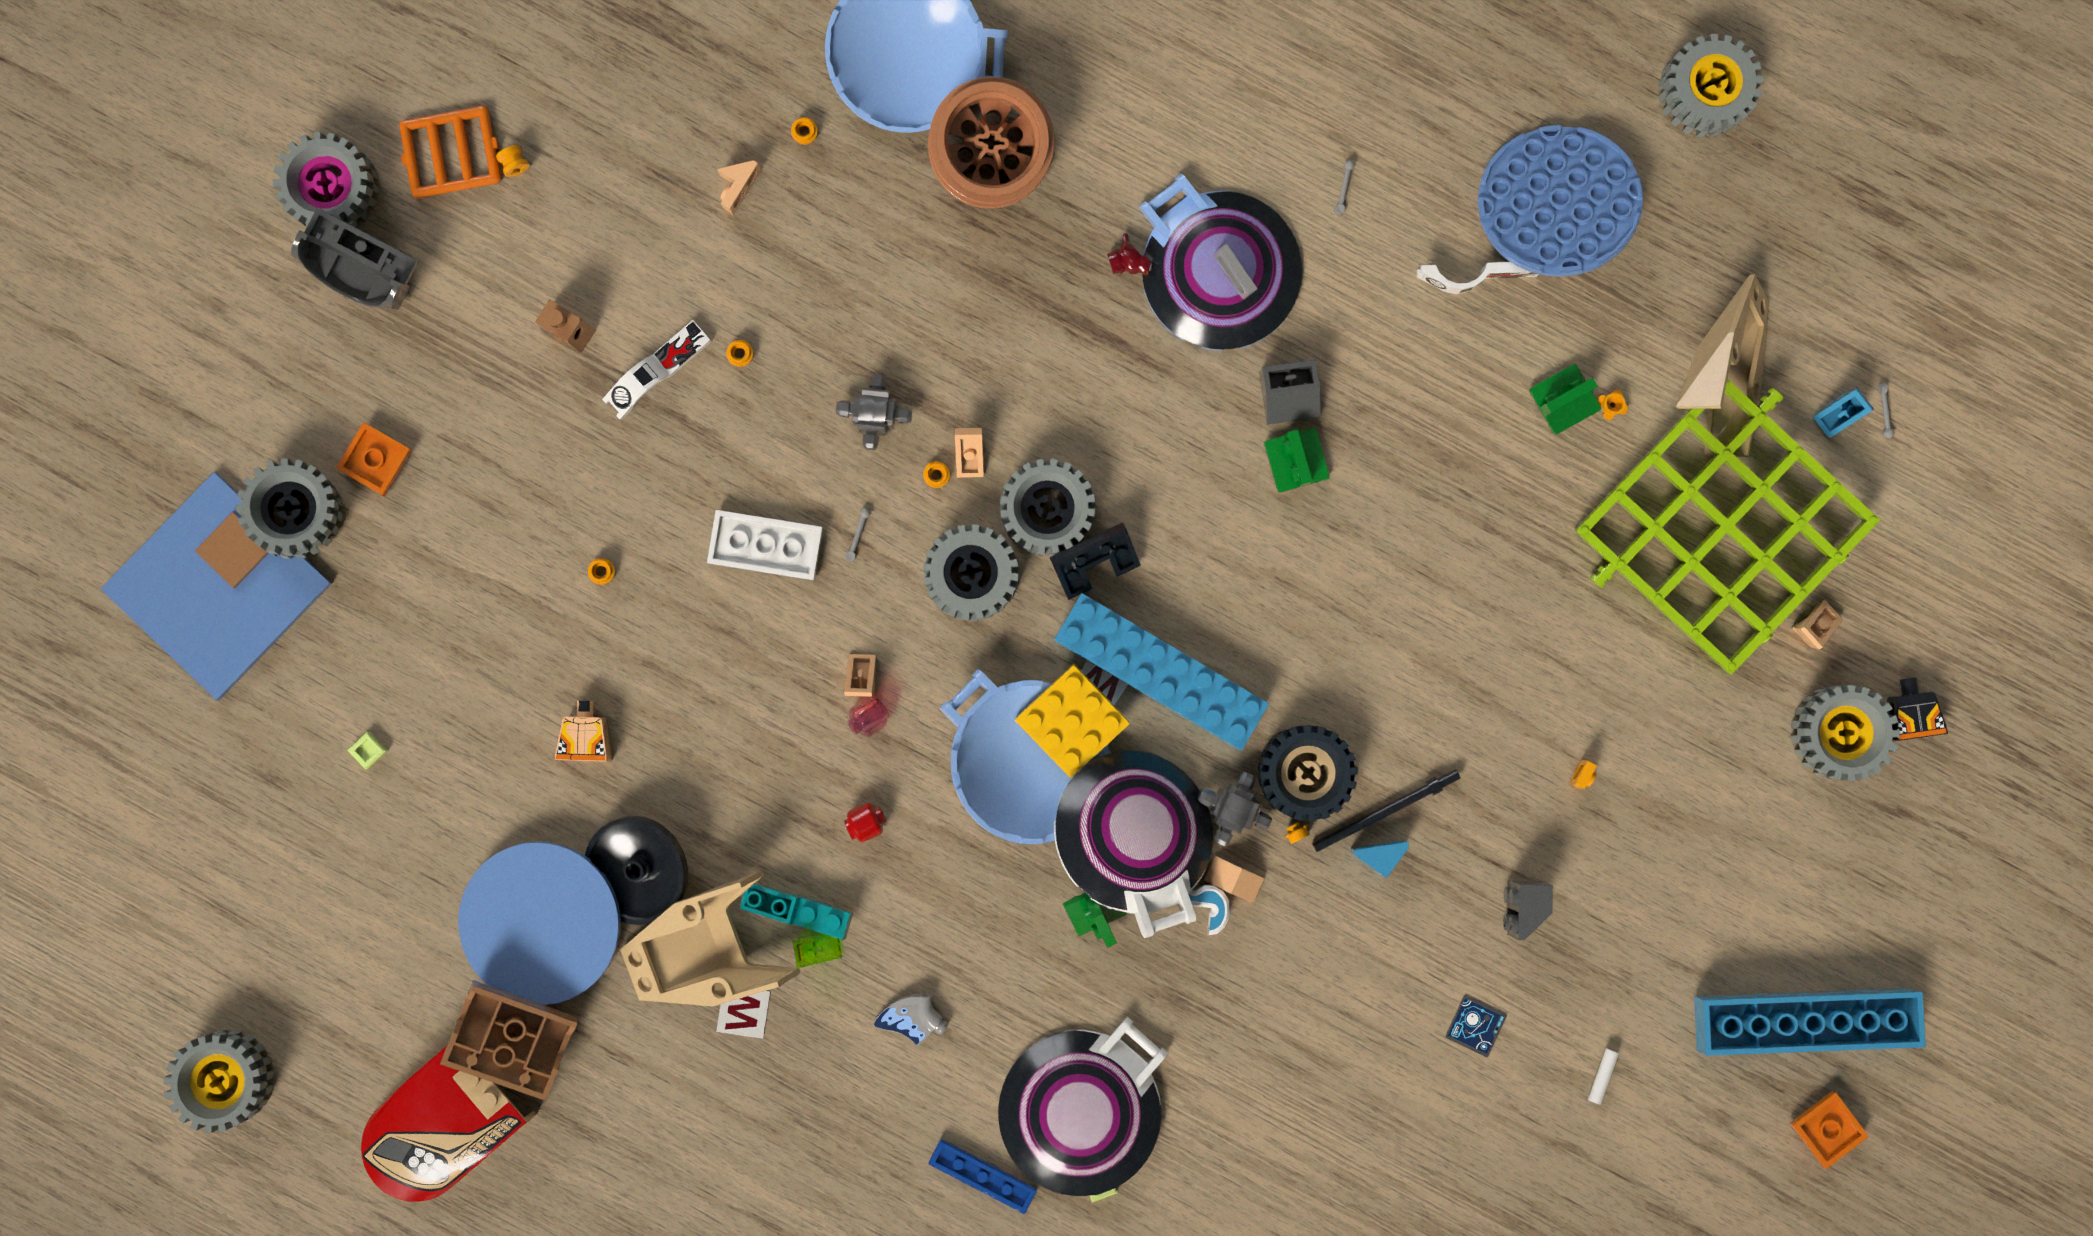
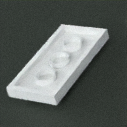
(765, 545)

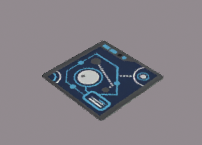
(1476, 1026)

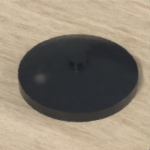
(641, 865)

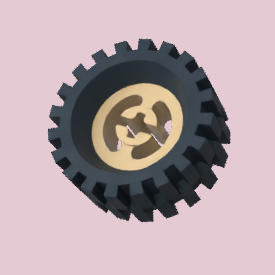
(1327, 751)

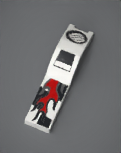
(1431, 275)
(656, 368)

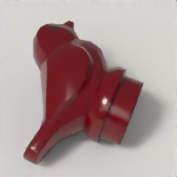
(1129, 259)

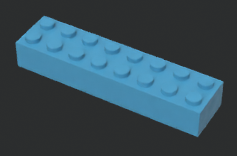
(1161, 672)
(1809, 1021)

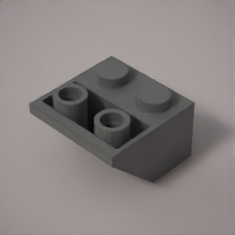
(1290, 392)
(1528, 907)

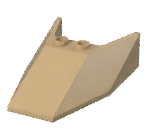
(1732, 352)
(697, 955)

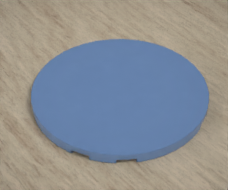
(1560, 200)
(539, 922)

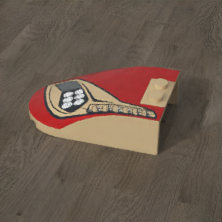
(436, 1131)

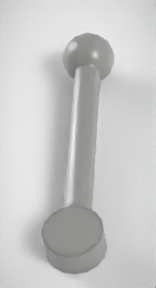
(1340, 208)
(1888, 432)
(850, 555)

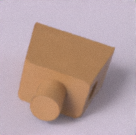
(564, 325)

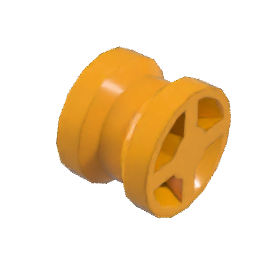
(512, 160)

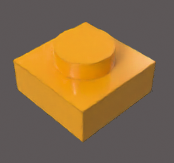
(1583, 775)

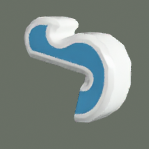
(1215, 899)

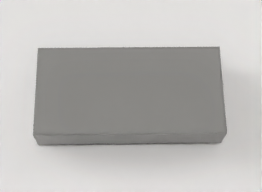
(1235, 271)

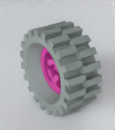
(303, 179)

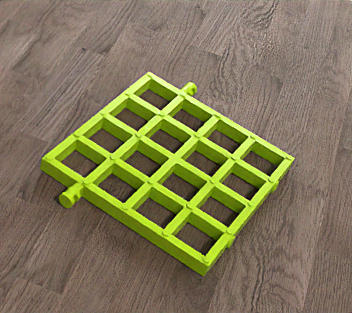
(1727, 526)

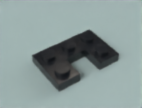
(1109, 544)

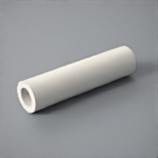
(1603, 1076)

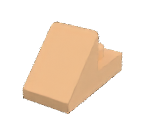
(742, 177)
(969, 452)
(1818, 625)

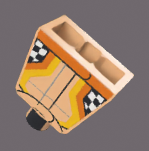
(584, 736)

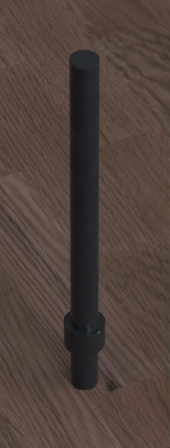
(1433, 786)

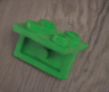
(1565, 398)
(1296, 459)
(1089, 916)

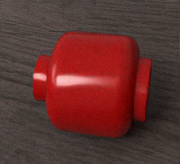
(865, 822)

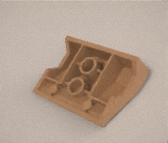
(509, 1040)

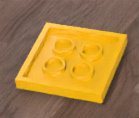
(1072, 720)

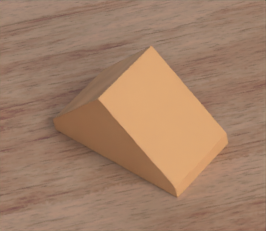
(860, 675)
(1234, 879)

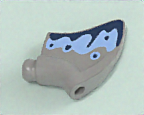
(912, 1017)

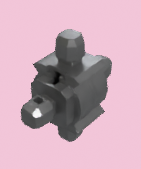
(874, 412)
(1234, 809)

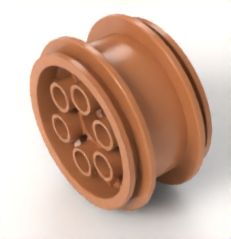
(998, 97)

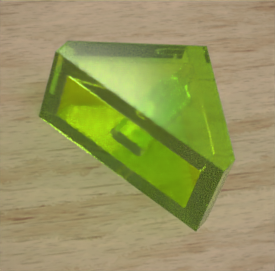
(816, 949)

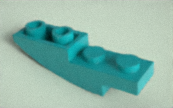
(797, 910)

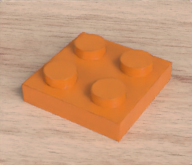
(374, 459)
(1829, 1129)

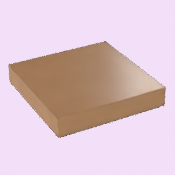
(231, 551)

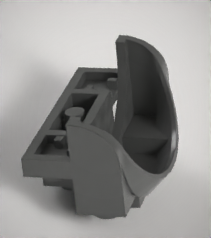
(353, 261)

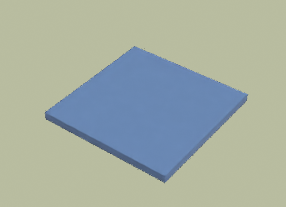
(193, 611)

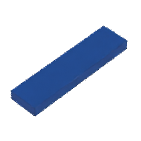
(982, 1176)

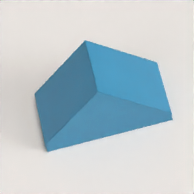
(1843, 412)
(1382, 856)

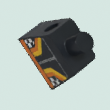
(1916, 712)

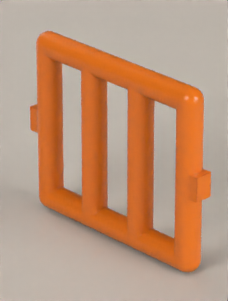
(431, 123)

